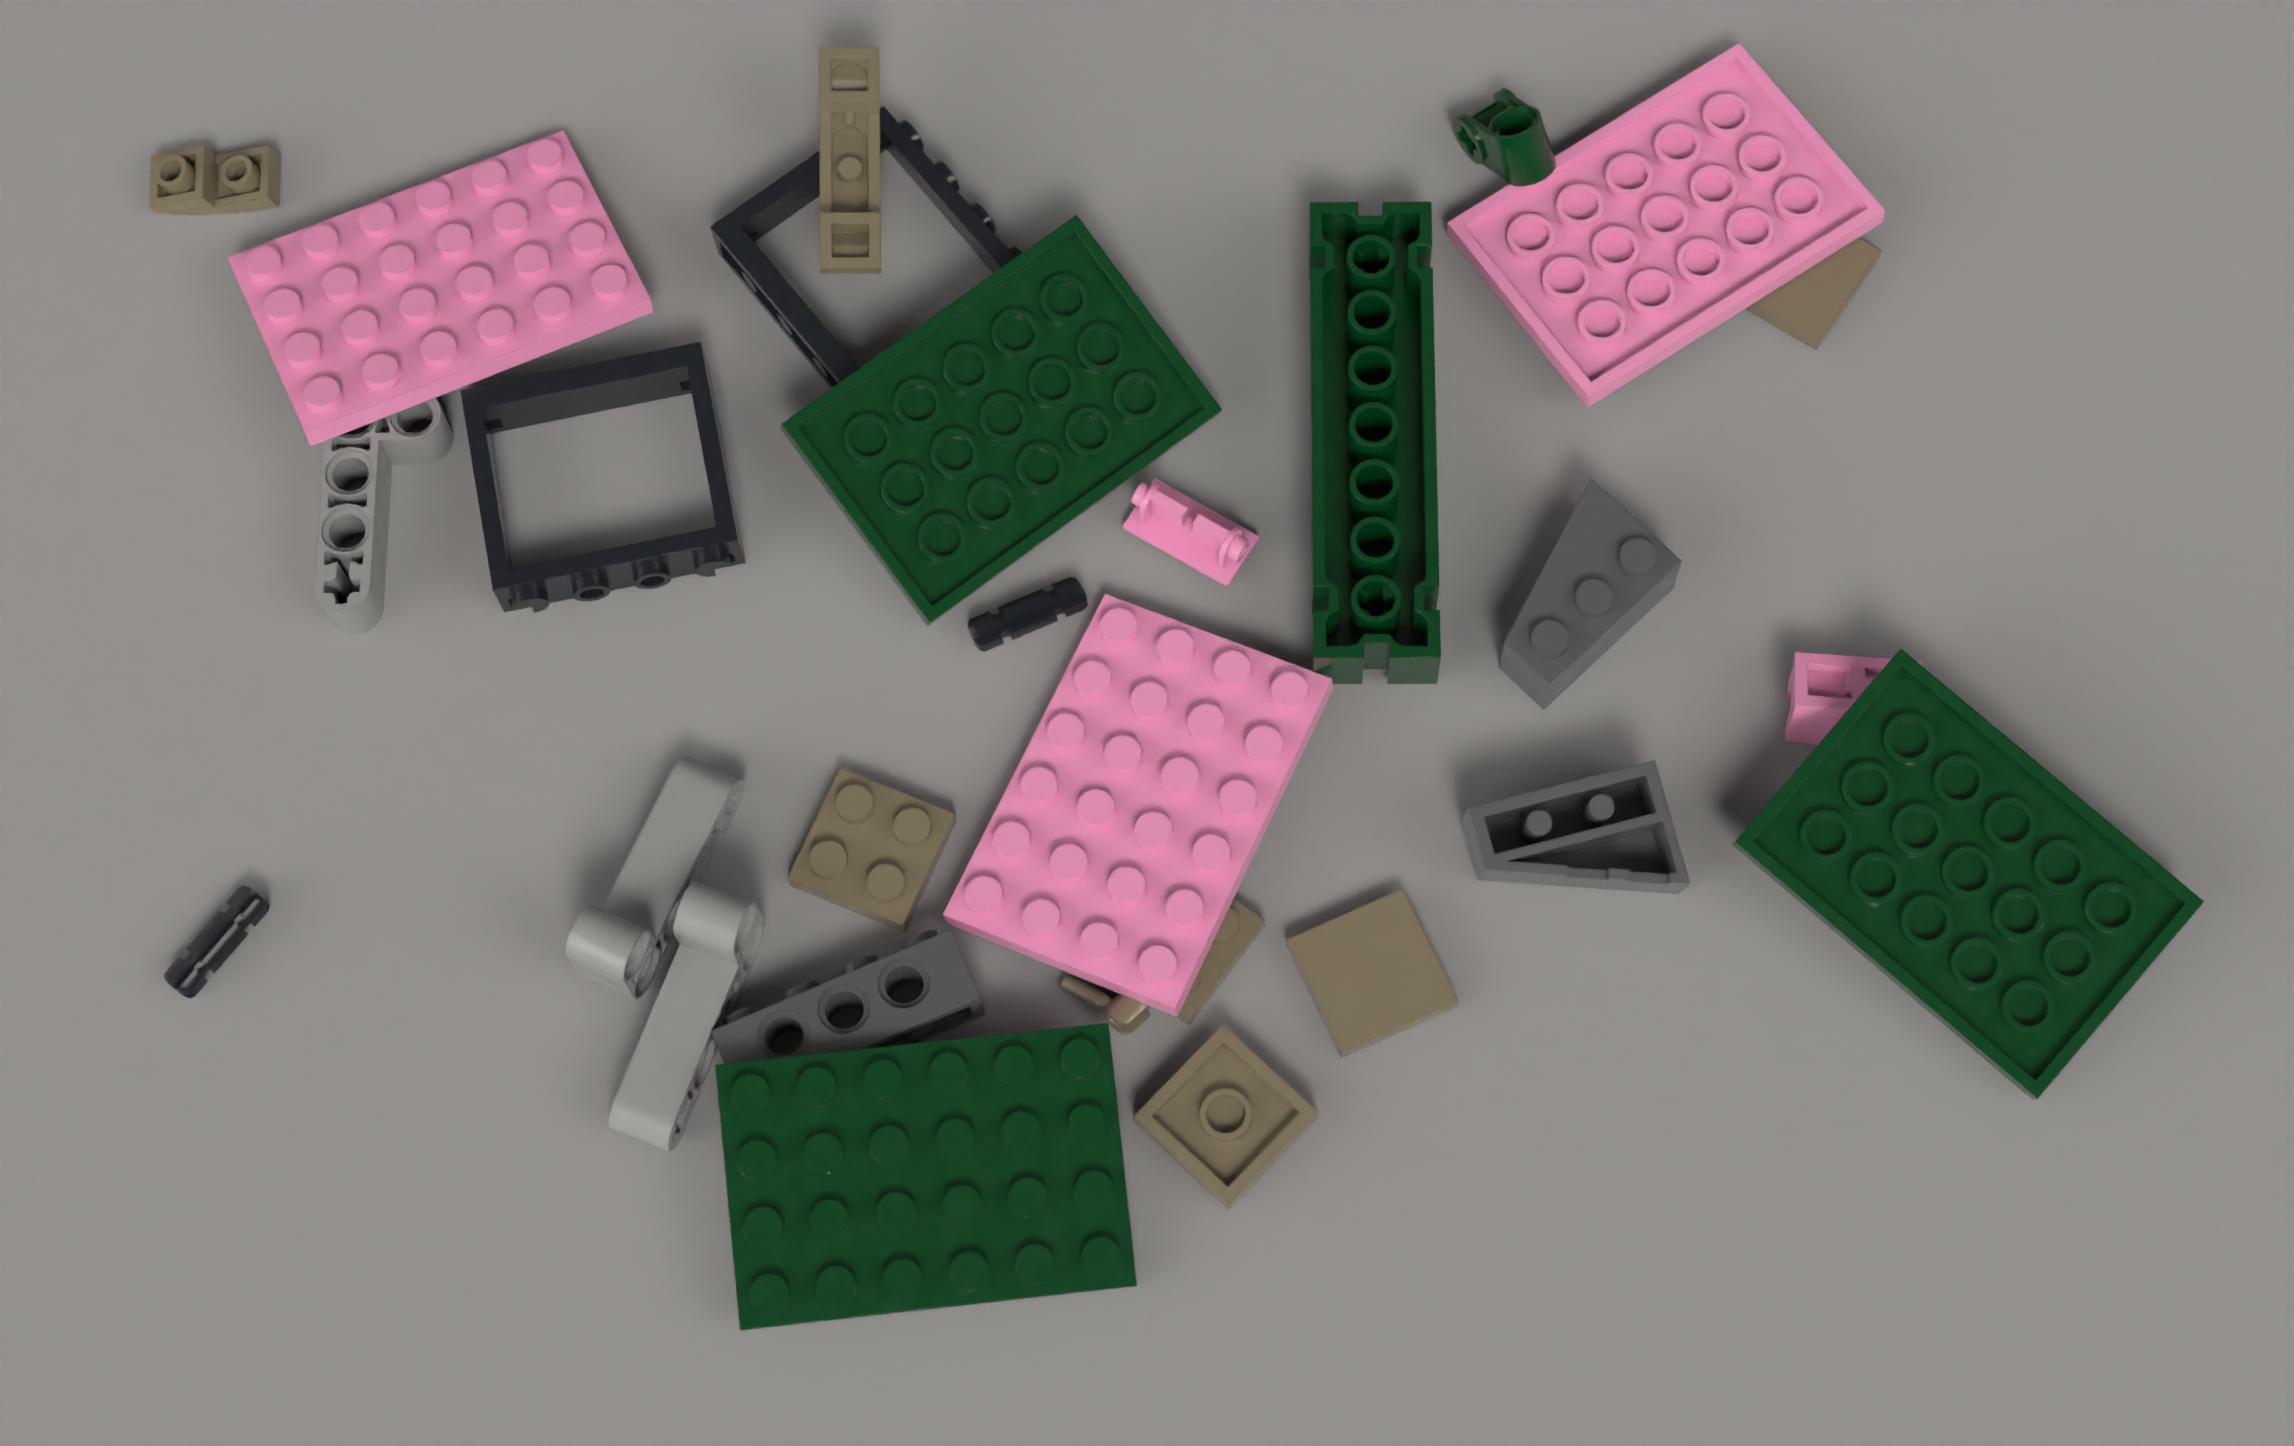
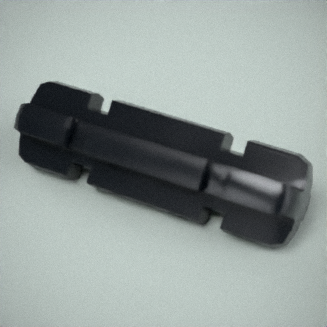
(1027, 614)
(216, 941)

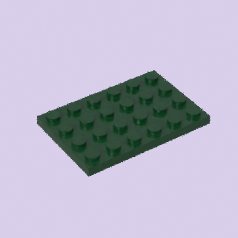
(1000, 419)
(1968, 874)
(924, 1176)

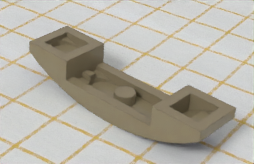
(849, 160)

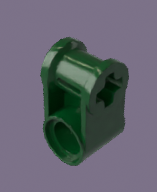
(1507, 139)

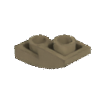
(211, 184)

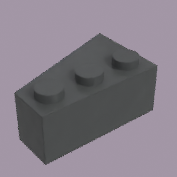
(1587, 596)
(1581, 834)

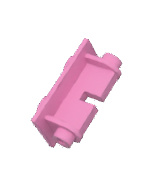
(1189, 531)

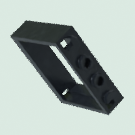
(739, 230)
(583, 392)

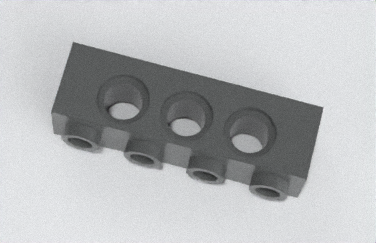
(927, 957)

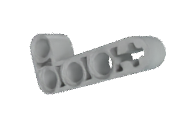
(367, 510)
(634, 928)
(702, 987)

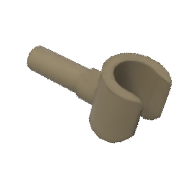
(1121, 1012)

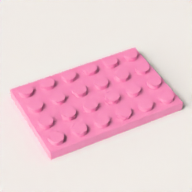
(1665, 224)
(439, 286)
(1139, 804)

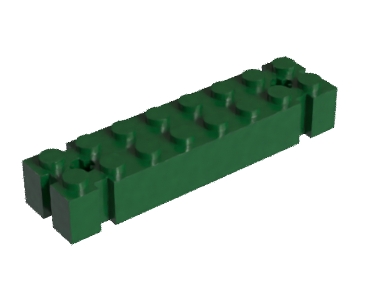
(1373, 443)

